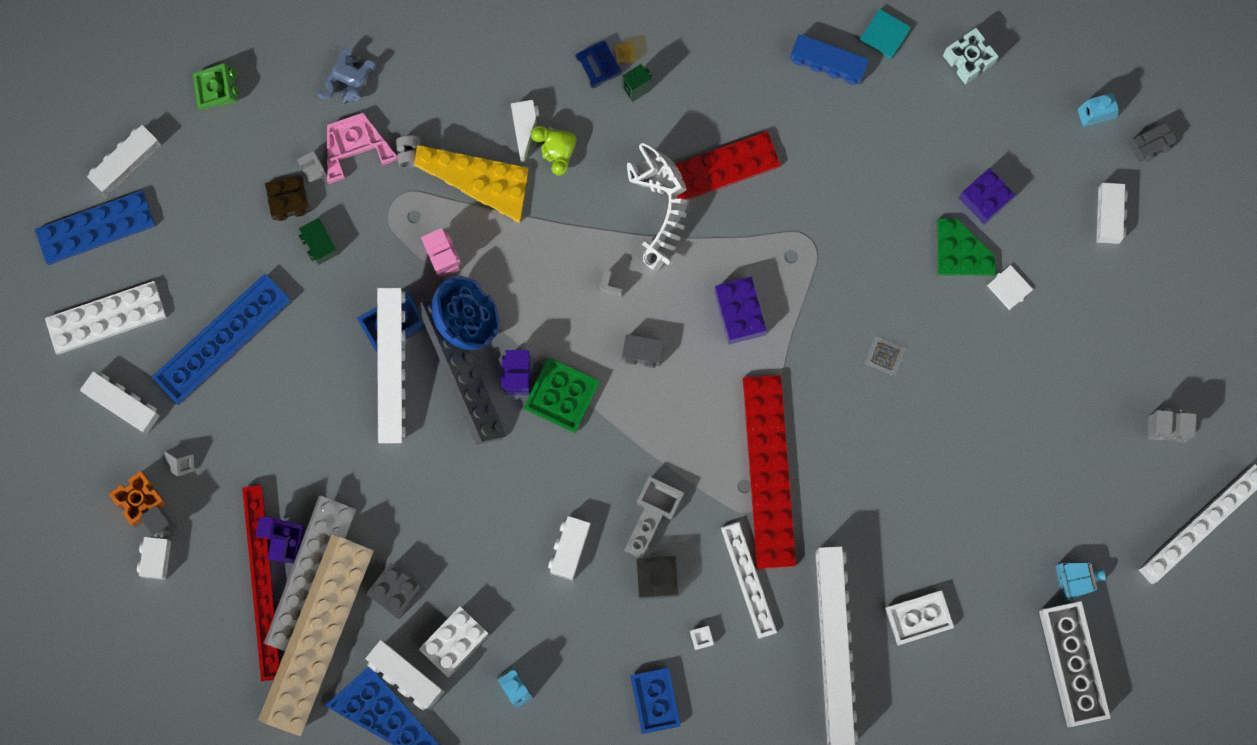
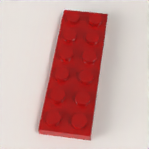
(728, 165)

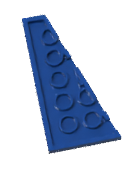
(379, 711)

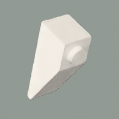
(524, 121)

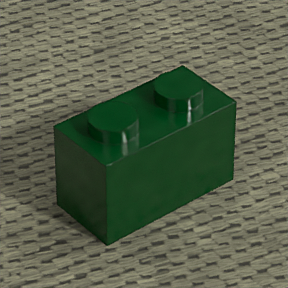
(637, 82)
(318, 241)

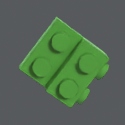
(216, 86)

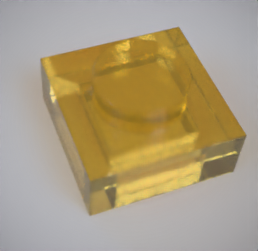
(625, 53)

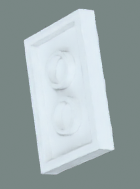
(919, 618)

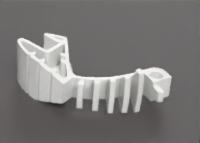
(661, 176)

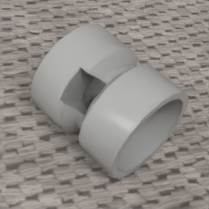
(407, 147)

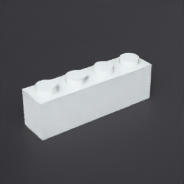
(123, 160)
(120, 403)

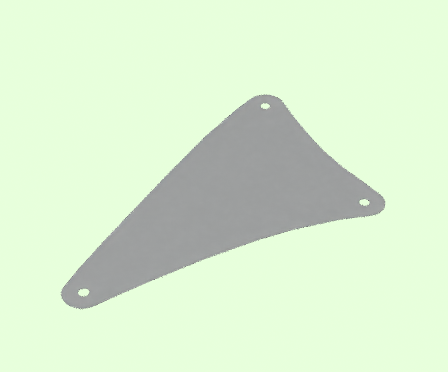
(551, 304)

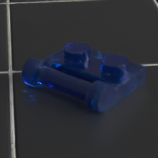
(604, 61)

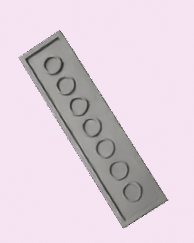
(327, 520)

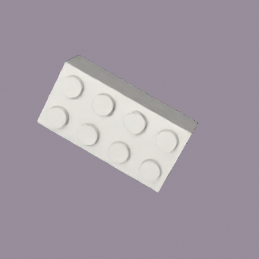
(405, 675)

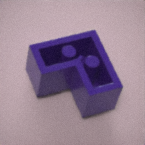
(284, 538)

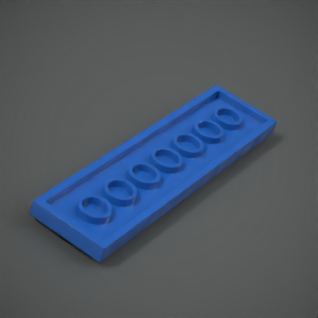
(221, 339)

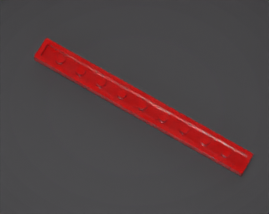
(261, 581)

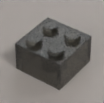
(657, 577)

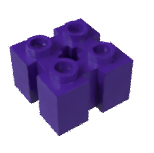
(517, 372)

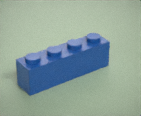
(828, 59)

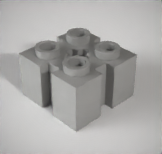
(1171, 426)

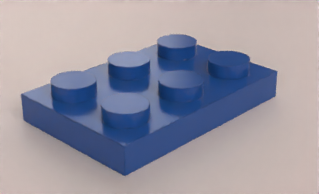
(655, 700)

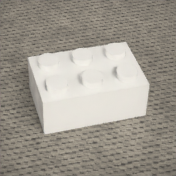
(454, 642)

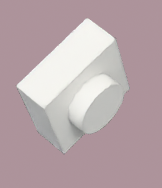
(701, 638)

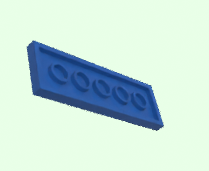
(95, 227)

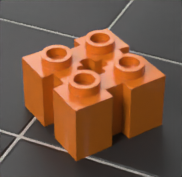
(126, 496)

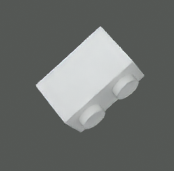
(154, 558)

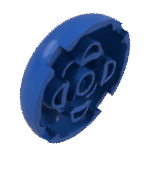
(462, 302)

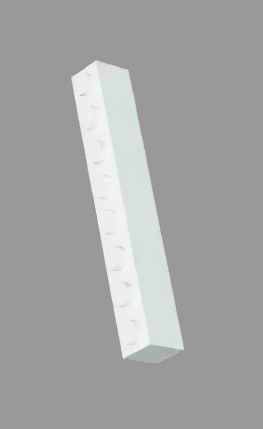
(390, 364)
(1200, 526)

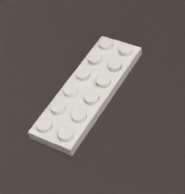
(105, 317)

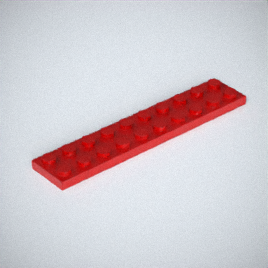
(769, 472)

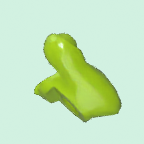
(557, 147)

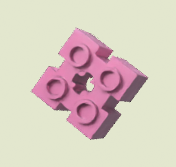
(440, 253)

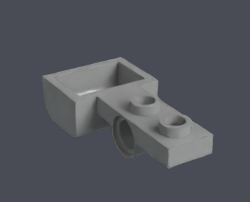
(657, 501)

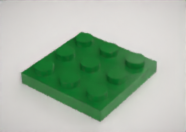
(561, 395)

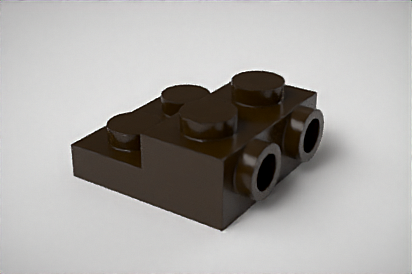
(287, 198)

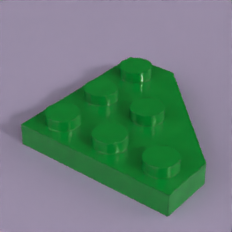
(961, 252)

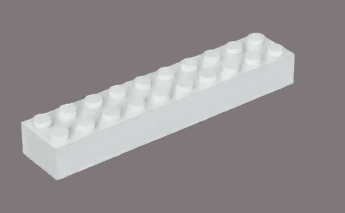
(835, 646)

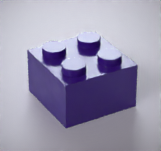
(987, 196)

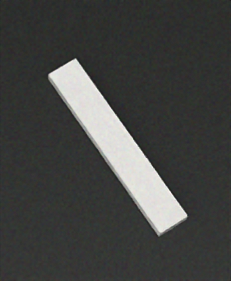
(748, 580)

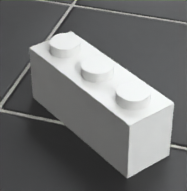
(1111, 213)
(569, 547)

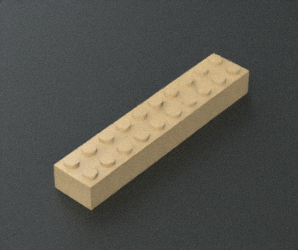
(315, 635)

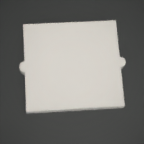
(1010, 287)

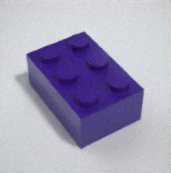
(740, 310)

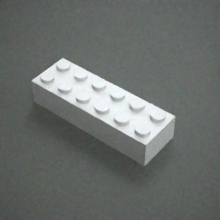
(1074, 664)

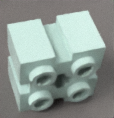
(960, 53)

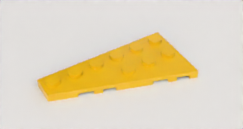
(485, 180)

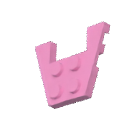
(351, 138)

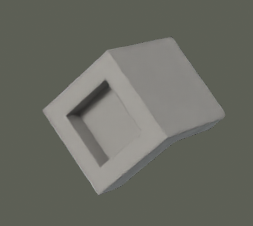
(311, 167)
(612, 284)
(179, 461)

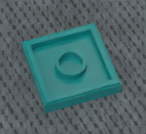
(885, 34)

